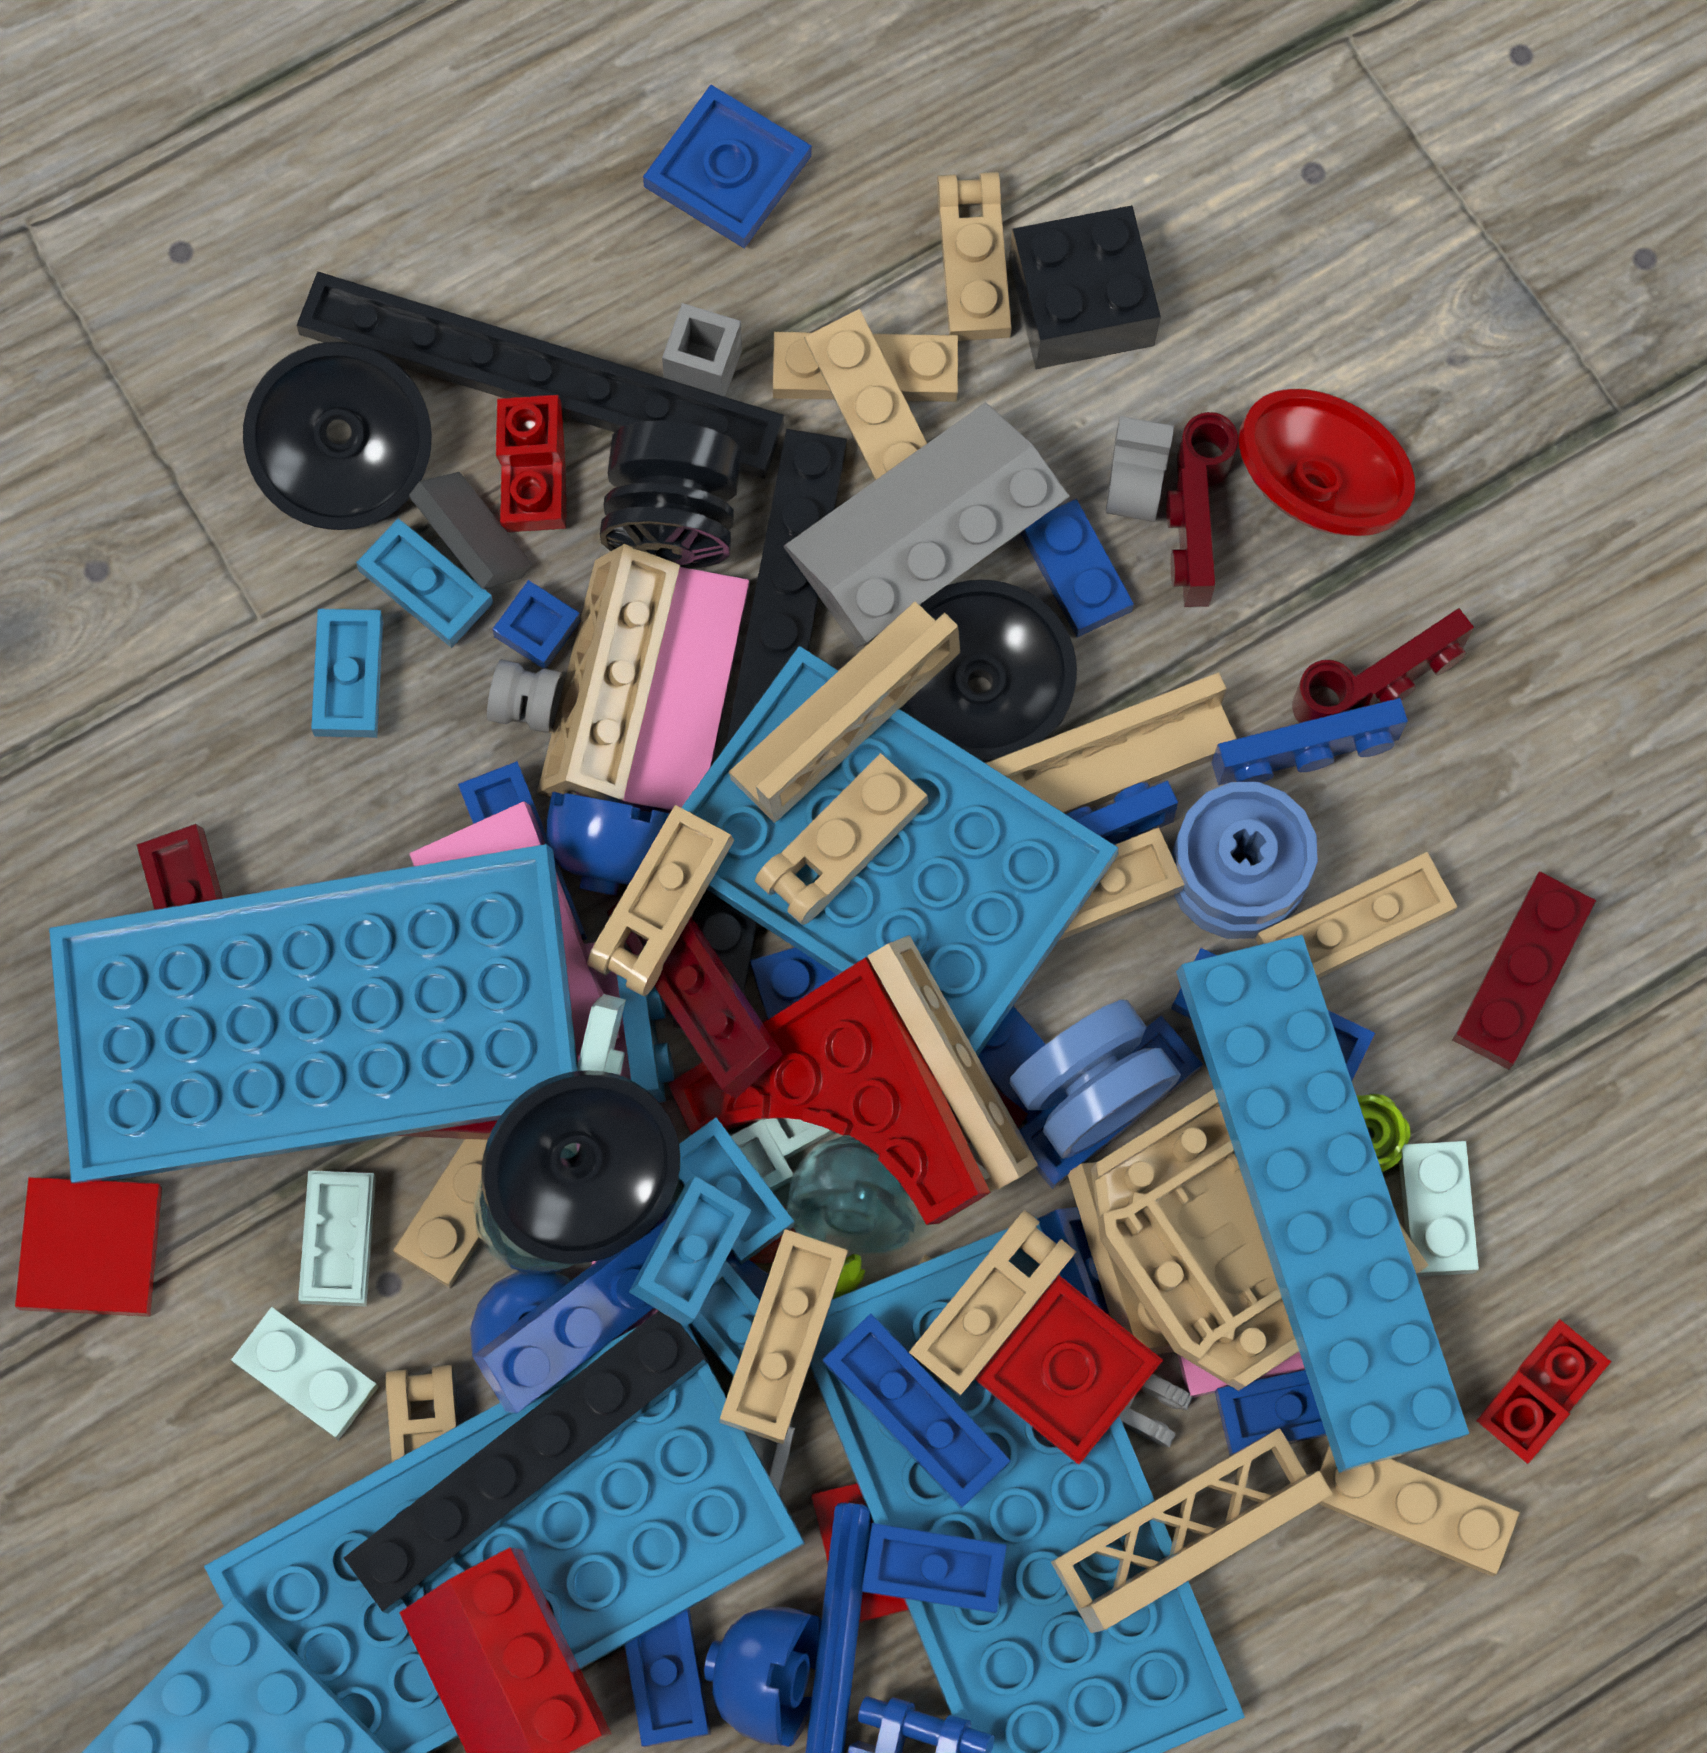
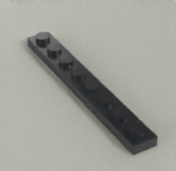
(524, 366)

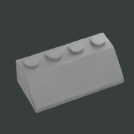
(925, 522)

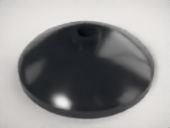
(327, 479)
(1022, 654)
(600, 1196)

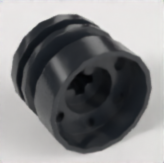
(671, 492)

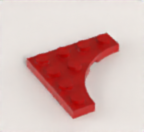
(860, 1076)

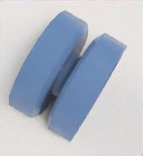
(1278, 864)
(1094, 1078)

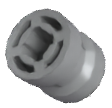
(524, 696)

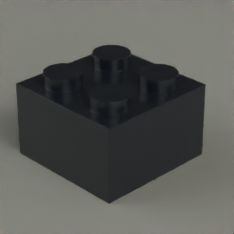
(1084, 287)

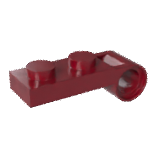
(1189, 505)
(1389, 678)

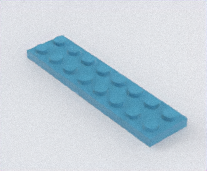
(1321, 1203)

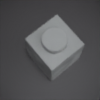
(703, 350)

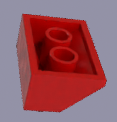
(503, 1662)

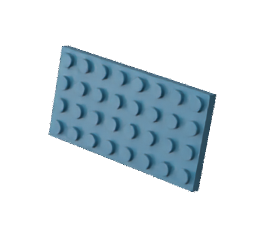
(311, 1014)
(614, 1544)
(1033, 1665)

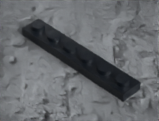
(525, 1460)

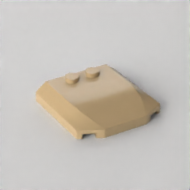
(1192, 1246)

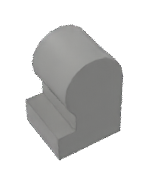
(1138, 468)

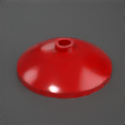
(1326, 462)

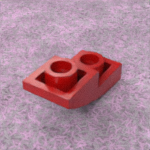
(531, 463)
(1543, 1391)

